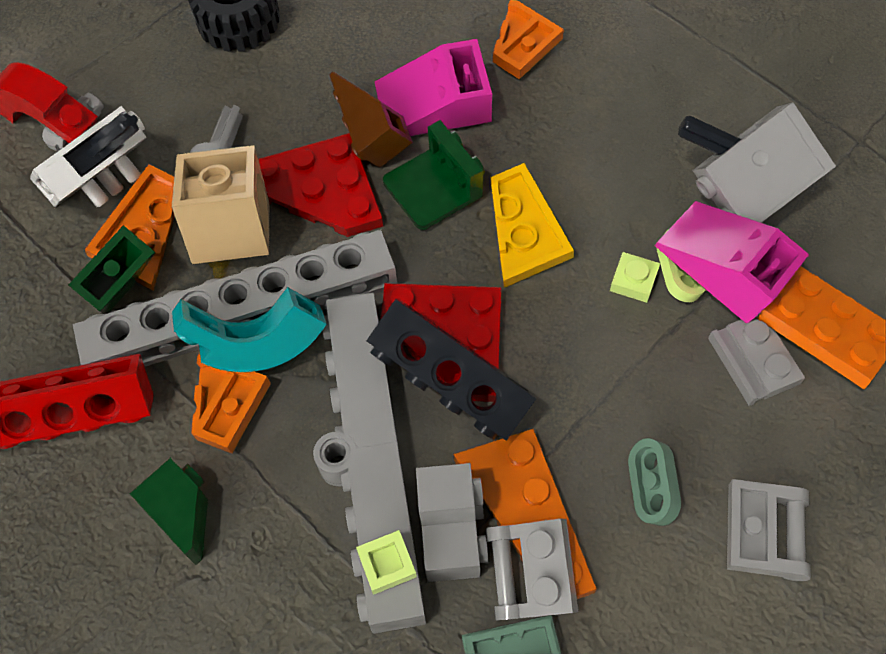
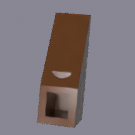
(375, 128)

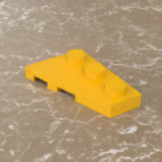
(526, 227)

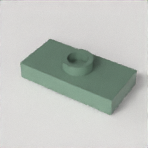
(524, 637)

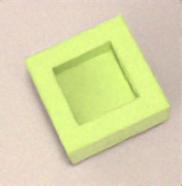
(634, 277)
(386, 562)

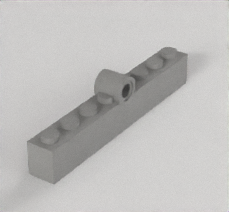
(370, 455)

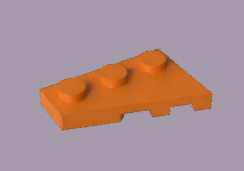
(147, 214)

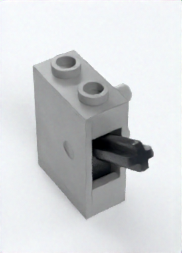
(761, 166)

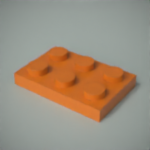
(829, 326)

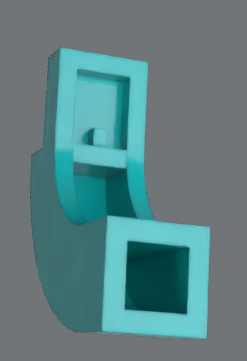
(253, 344)

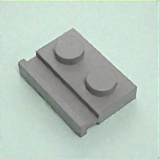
(756, 359)

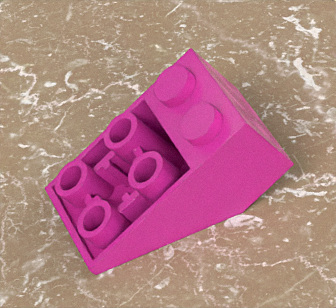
(441, 86)
(732, 257)

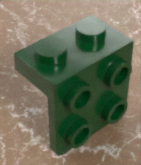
(436, 180)

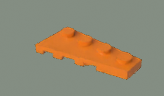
(522, 490)

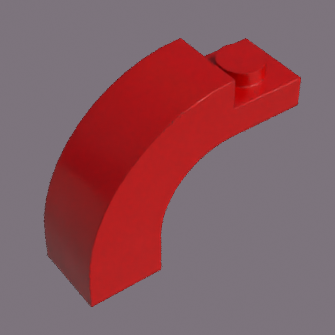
(43, 98)

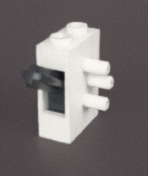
(90, 158)

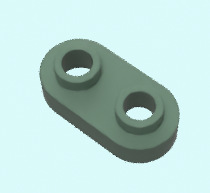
(654, 484)

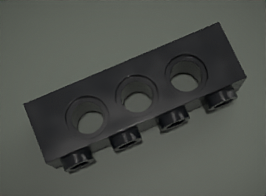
(511, 398)

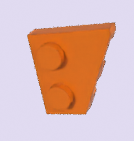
(524, 39)
(225, 405)

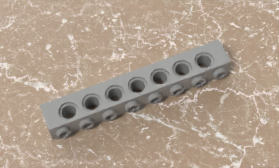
(99, 333)

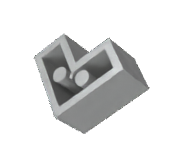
(448, 510)

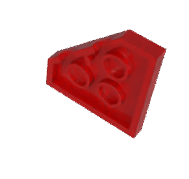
(323, 185)
(463, 312)

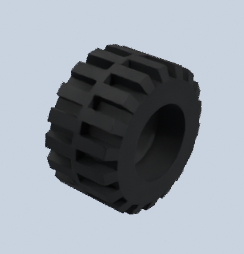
(235, 22)

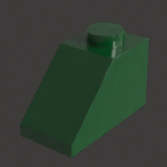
(112, 270)
(176, 505)

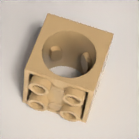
(221, 204)

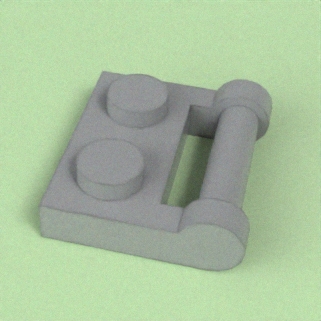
(754, 529)
(545, 566)

